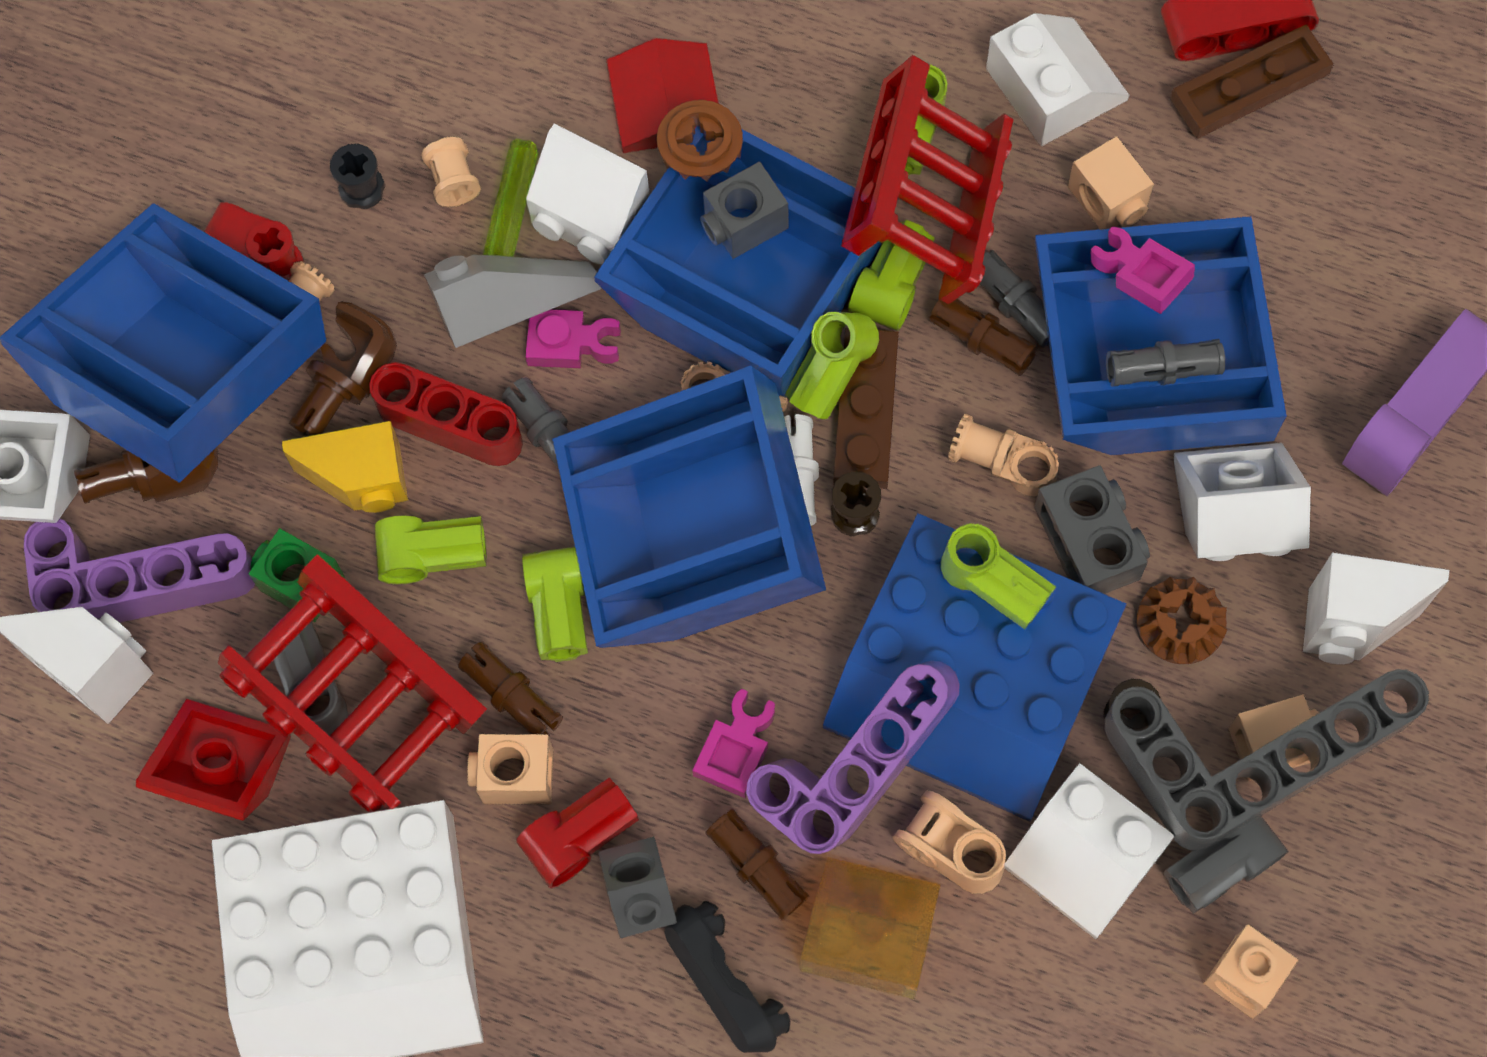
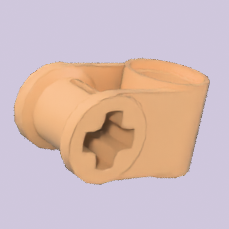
(949, 842)

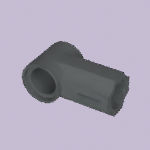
(297, 662)
(1212, 871)

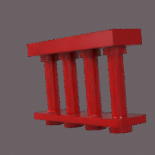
(885, 180)
(364, 632)

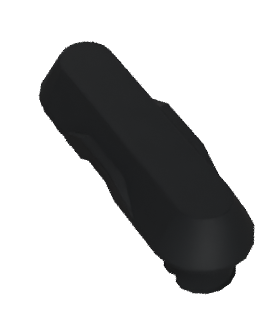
(747, 1023)

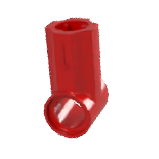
(563, 841)

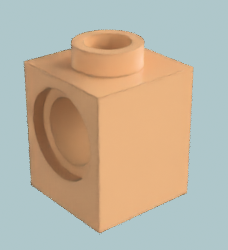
(1111, 185)
(1264, 724)
(534, 782)
(1250, 971)

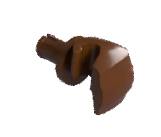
(345, 380)
(135, 473)

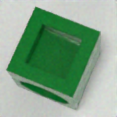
(275, 557)

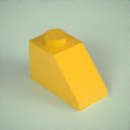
(353, 465)

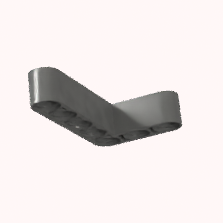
(1265, 766)

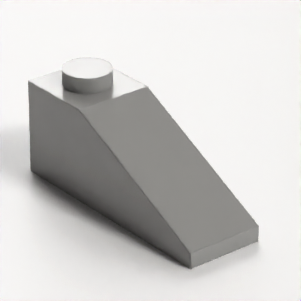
(494, 292)

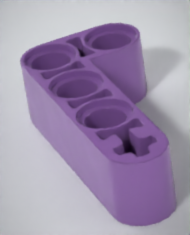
(1421, 406)
(142, 568)
(864, 749)

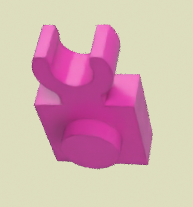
(1145, 273)
(561, 338)
(733, 750)

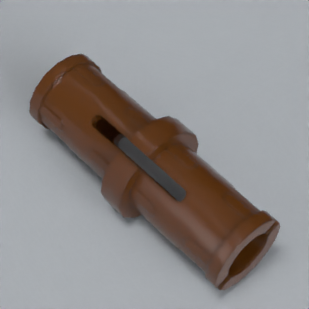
(984, 335)
(509, 690)
(757, 864)

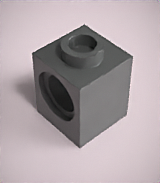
(748, 190)
(637, 887)

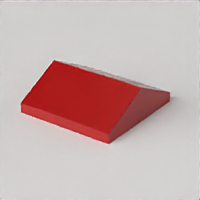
(654, 81)
(215, 760)

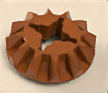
(716, 124)
(1159, 630)

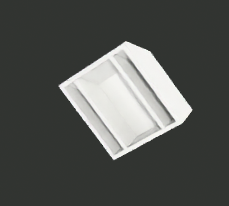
(348, 937)

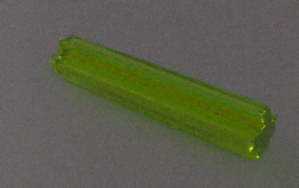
(511, 199)

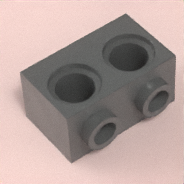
(1078, 536)

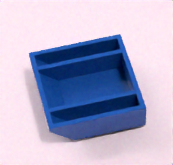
(1221, 302)
(747, 306)
(166, 340)
(688, 512)
(1015, 683)

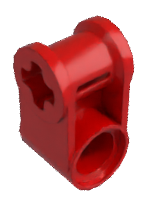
(255, 237)

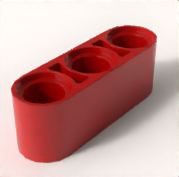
(1226, 26)
(431, 395)

